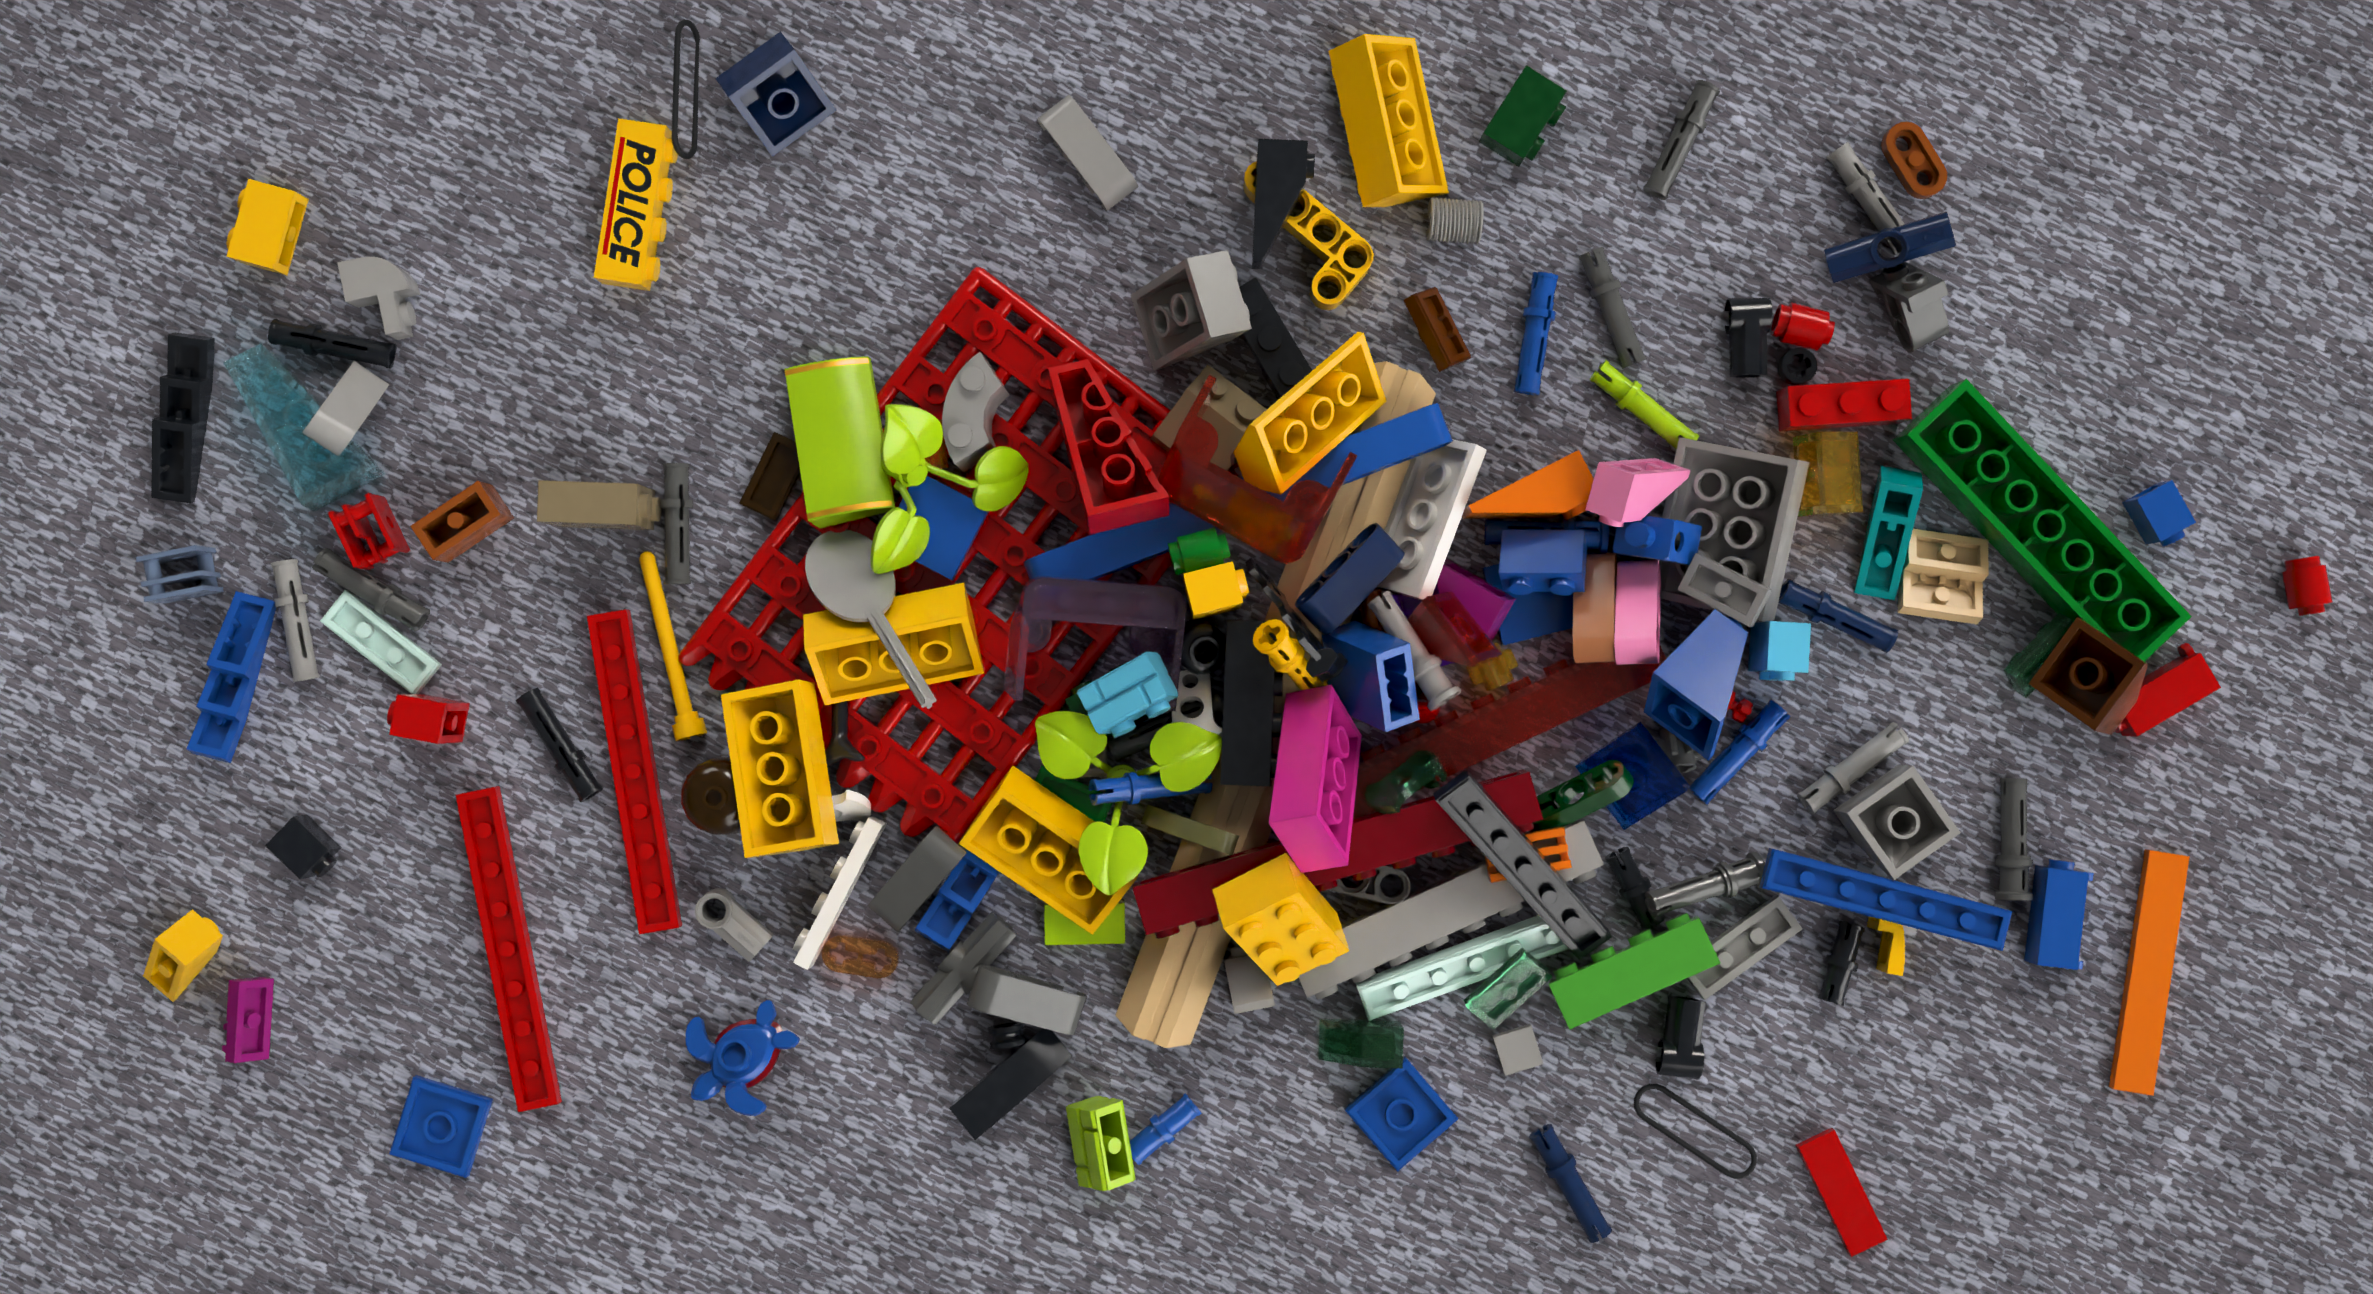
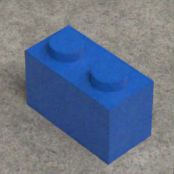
(1543, 561)

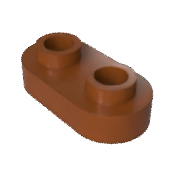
(1918, 158)

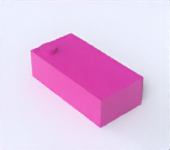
(1316, 779)

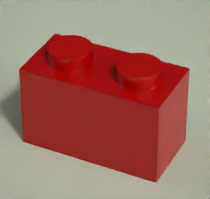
(428, 718)

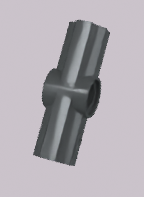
(960, 968)

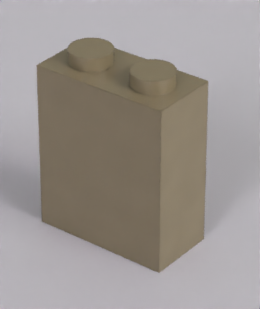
(597, 505)

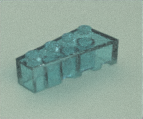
(282, 412)

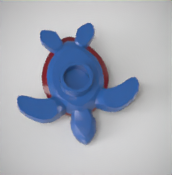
(738, 1057)

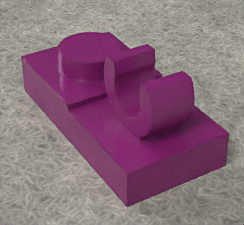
(248, 1019)

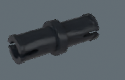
(1632, 885)
(1841, 963)

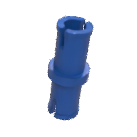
(1163, 1128)

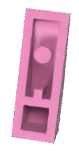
(1632, 488)

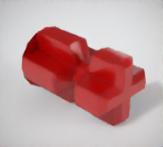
(1739, 709)

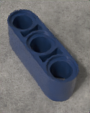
(1349, 579)

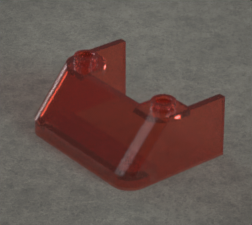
(1236, 506)

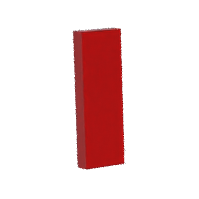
(1841, 1192)

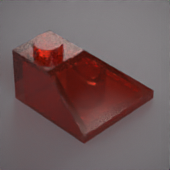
(1451, 631)

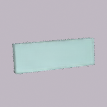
(380, 642)

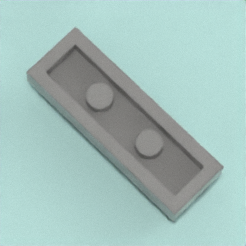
(1746, 944)

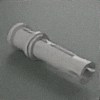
(1426, 667)

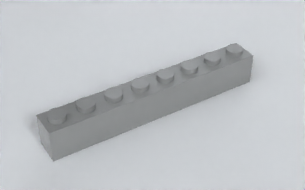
(1437, 911)

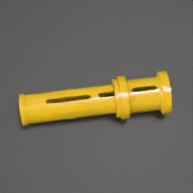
(1282, 648)

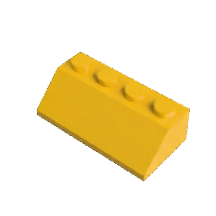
(1388, 120)
(1311, 418)
(930, 624)
(779, 769)
(1036, 844)

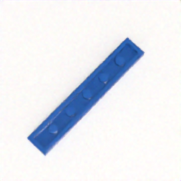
(1885, 899)

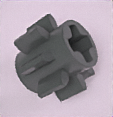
(1678, 752)

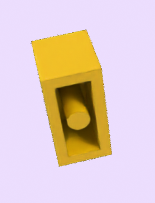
(266, 226)

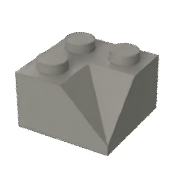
(1897, 820)

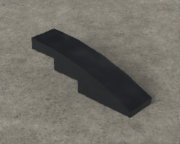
(183, 417)

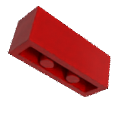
(1844, 405)

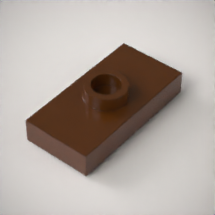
(1437, 329)

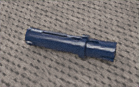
(1821, 608)
(1562, 1168)

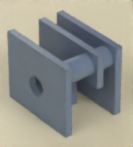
(205, 574)

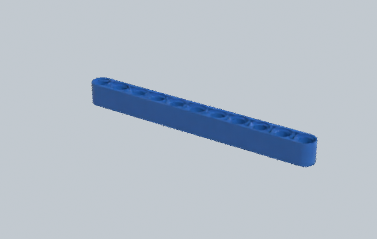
(1132, 544)

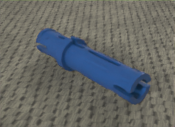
(1537, 326)
(1739, 751)
(1134, 788)

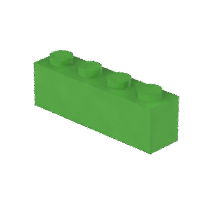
(1634, 971)

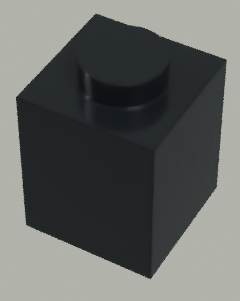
(304, 847)

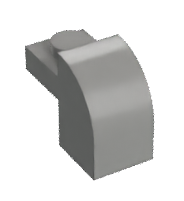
(380, 282)

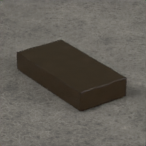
(773, 478)

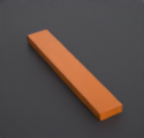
(2149, 972)

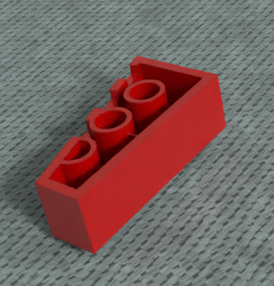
(1106, 463)

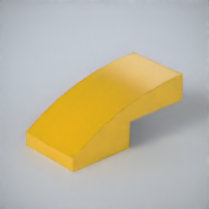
(1892, 946)

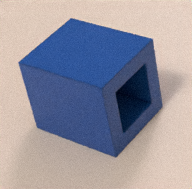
(2159, 513)

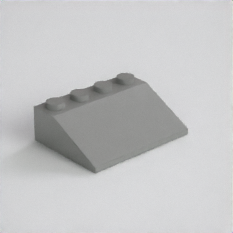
(1745, 512)

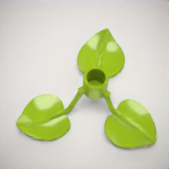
(906, 441)
(1069, 745)

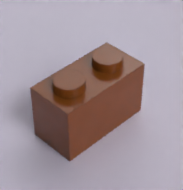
(462, 522)

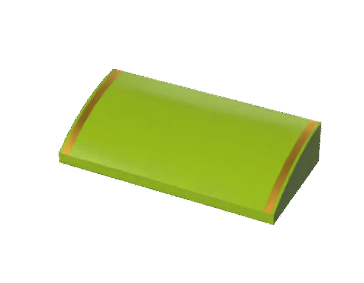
(838, 440)

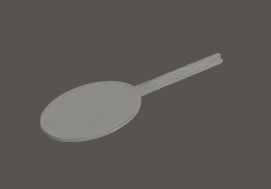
(847, 587)

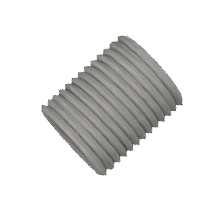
(1455, 220)

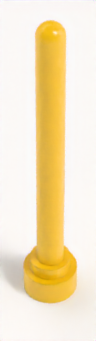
(687, 721)

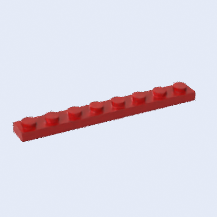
(634, 771)
(508, 949)

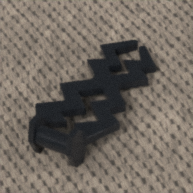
(1323, 661)

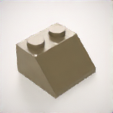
(1228, 413)

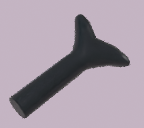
(839, 745)

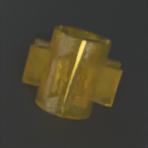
(1496, 672)

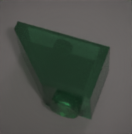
(1361, 1042)

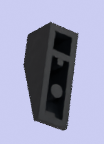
(1279, 185)

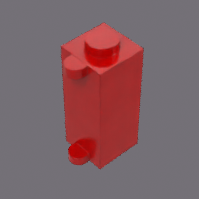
(2169, 691)

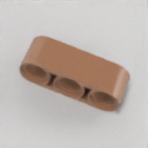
(1596, 611)

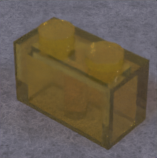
(1832, 475)

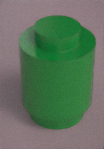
(1198, 551)

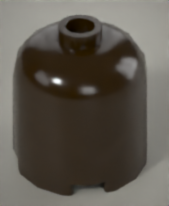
(710, 797)

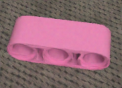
(1637, 612)

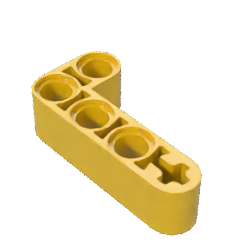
(1330, 252)

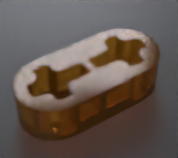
(861, 946)

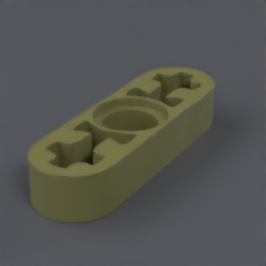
(1190, 829)

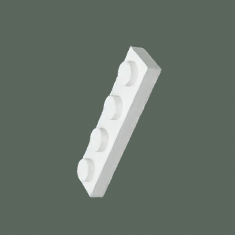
(831, 905)

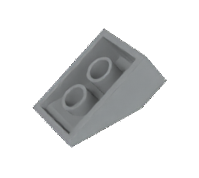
(1191, 309)

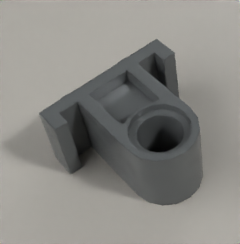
(1913, 304)

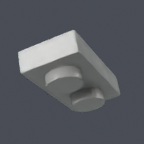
(1724, 589)

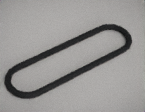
(675, 105)
(1678, 1140)

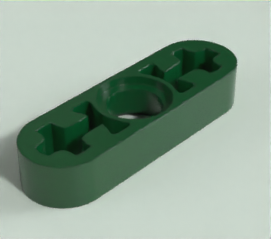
(1610, 782)

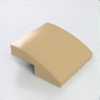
(1944, 577)

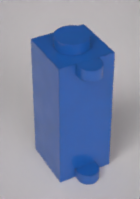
(2057, 915)

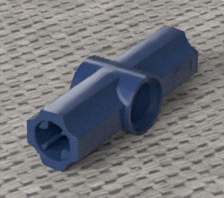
(1916, 238)

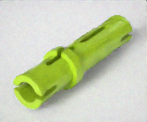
(1641, 405)

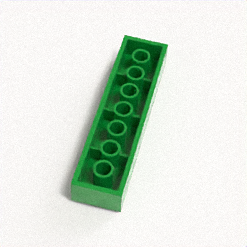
(2038, 521)

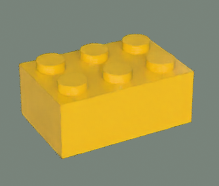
(1280, 920)

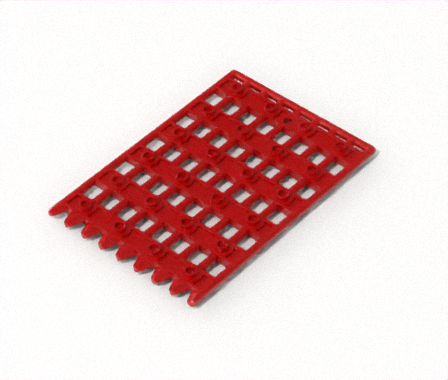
(897, 770)

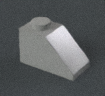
(1247, 982)

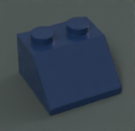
(776, 94)

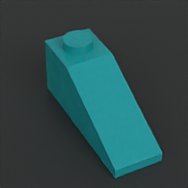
(1888, 532)

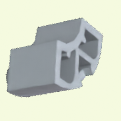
(970, 412)

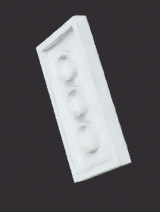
(1429, 515)

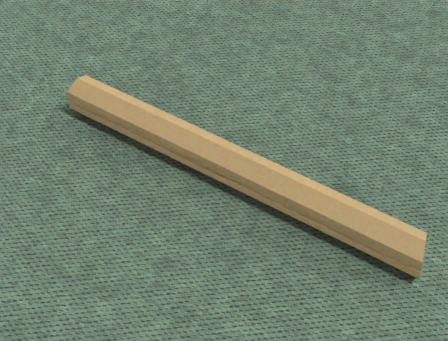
(1178, 971)

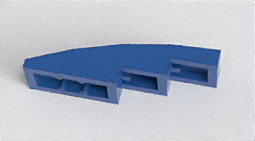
(233, 677)
(957, 901)

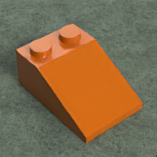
(1543, 494)

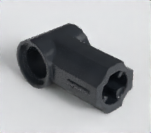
(1748, 330)
(1682, 1047)

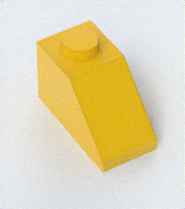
(182, 953)

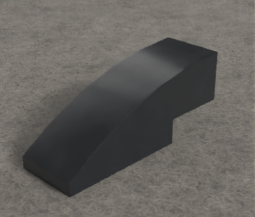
(1010, 1082)

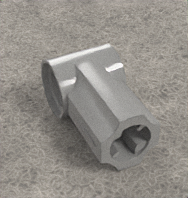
(737, 926)

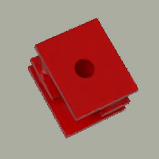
(353, 525)

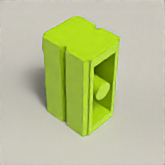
(1100, 1143)

